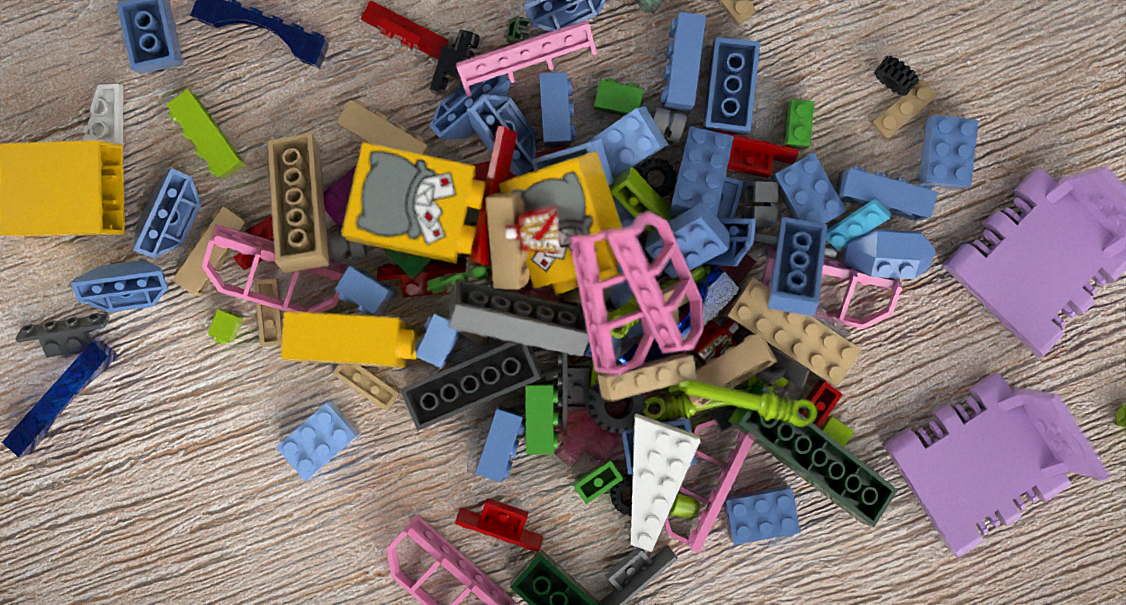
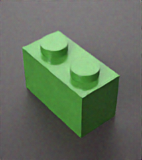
(617, 98)
(798, 124)
(597, 480)

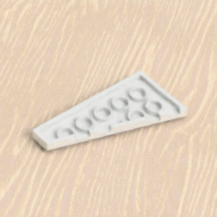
(106, 115)
(659, 468)

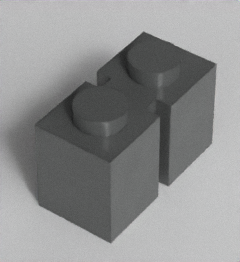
(761, 192)

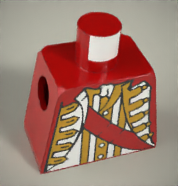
(537, 230)
(714, 340)

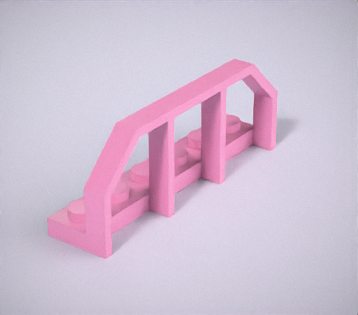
(526, 54)
(264, 248)
(844, 272)
(646, 288)
(595, 311)
(716, 496)
(451, 560)

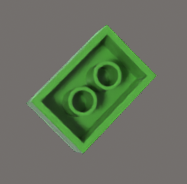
(541, 418)

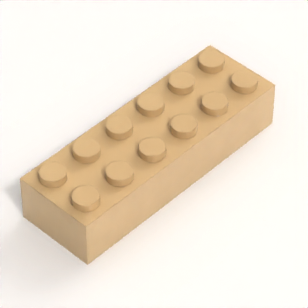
(297, 203)
(794, 334)

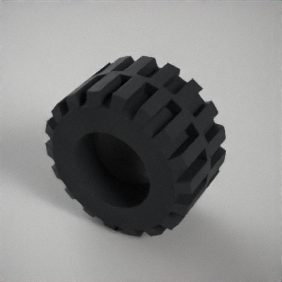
(618, 423)

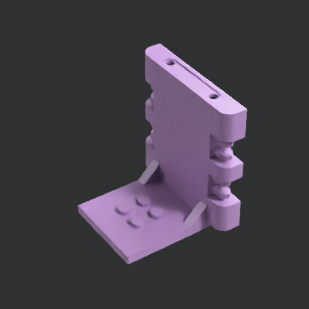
(1047, 255)
(992, 457)

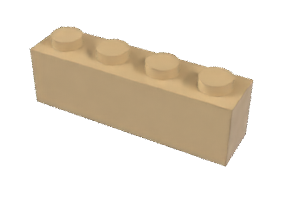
(378, 131)
(507, 256)
(191, 274)
(735, 365)
(648, 377)

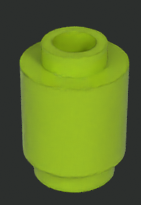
(685, 506)

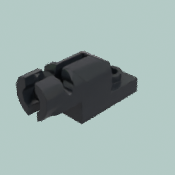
(449, 57)

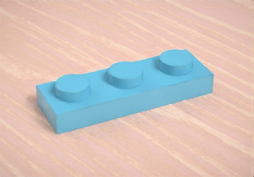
(857, 224)

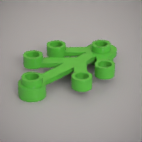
(438, 284)

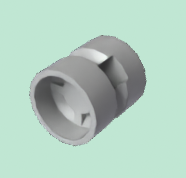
(670, 124)
(343, 249)

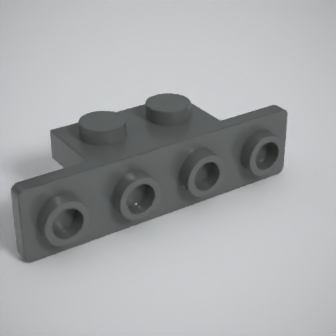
(63, 336)
(784, 367)
(574, 389)
(636, 573)

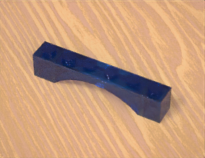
(221, 13)
(716, 291)
(39, 419)

